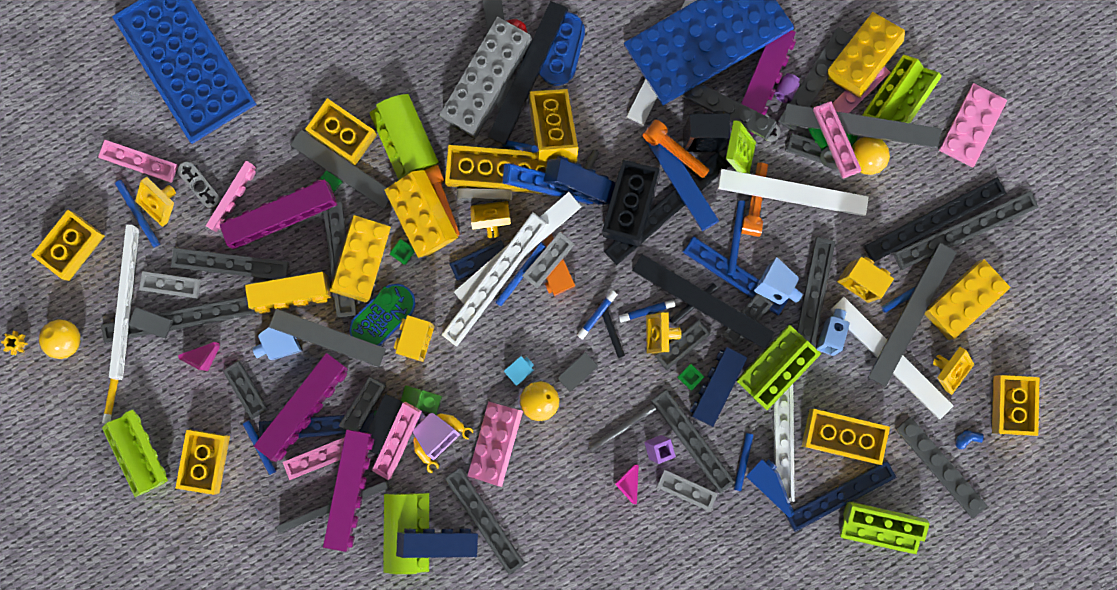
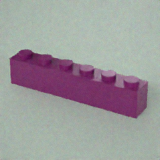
(768, 73)
(278, 214)
(300, 408)
(347, 491)

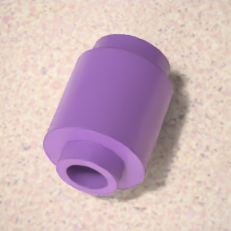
(787, 88)

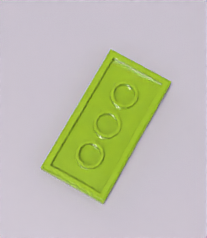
(741, 148)

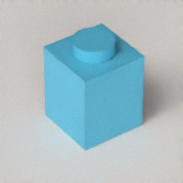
(519, 370)

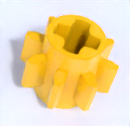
(20, 343)

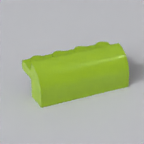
(903, 91)
(403, 135)
(778, 367)
(135, 453)
(404, 512)
(883, 527)

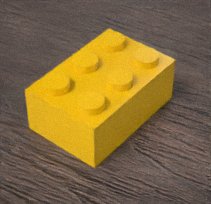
(341, 131)
(68, 245)
(865, 279)
(414, 338)
(1015, 405)
(202, 462)

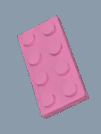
(972, 125)
(495, 444)

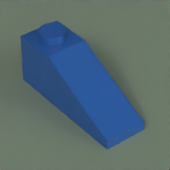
(769, 482)

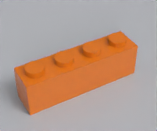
(560, 278)

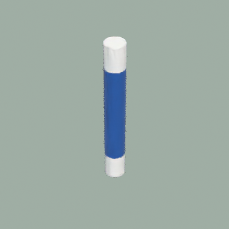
(647, 310)
(597, 314)

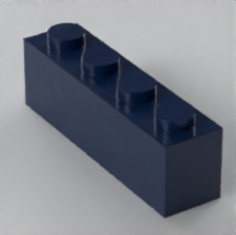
(579, 181)
(718, 386)
(436, 544)

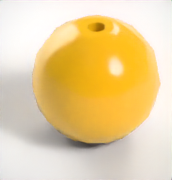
(871, 154)
(59, 339)
(539, 401)

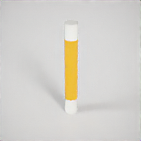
(110, 401)

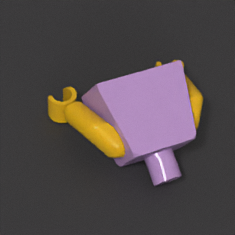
(435, 435)

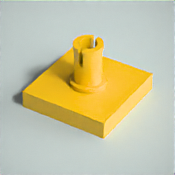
(155, 201)
(490, 216)
(659, 333)
(953, 370)

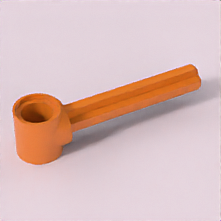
(657, 133)
(436, 178)
(752, 223)

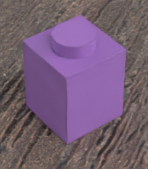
(659, 449)

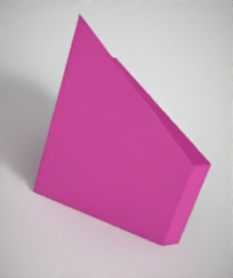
(201, 357)
(629, 483)

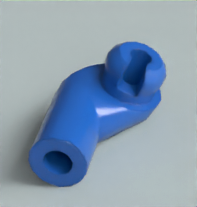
(966, 437)

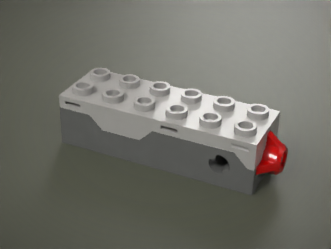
(487, 76)

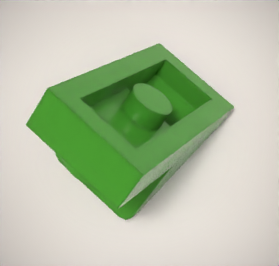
(421, 399)

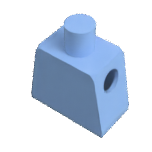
(778, 283)
(832, 340)
(276, 344)

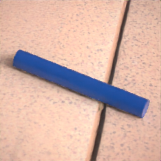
(521, 146)
(897, 301)
(254, 438)
(743, 462)

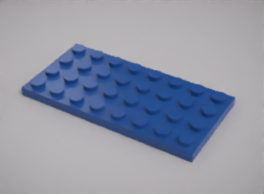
(704, 42)
(185, 64)

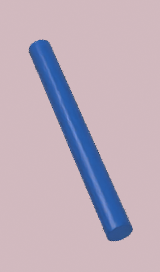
(137, 213)
(736, 238)
(518, 277)

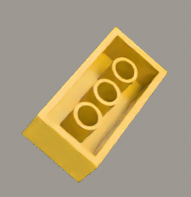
(866, 54)
(553, 125)
(421, 213)
(360, 258)
(288, 291)
(966, 299)
(845, 436)

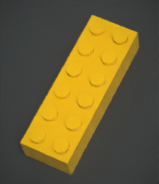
(485, 167)

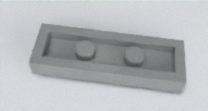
(548, 260)
(170, 285)
(686, 490)

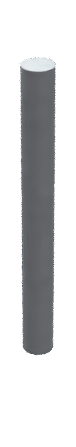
(622, 428)

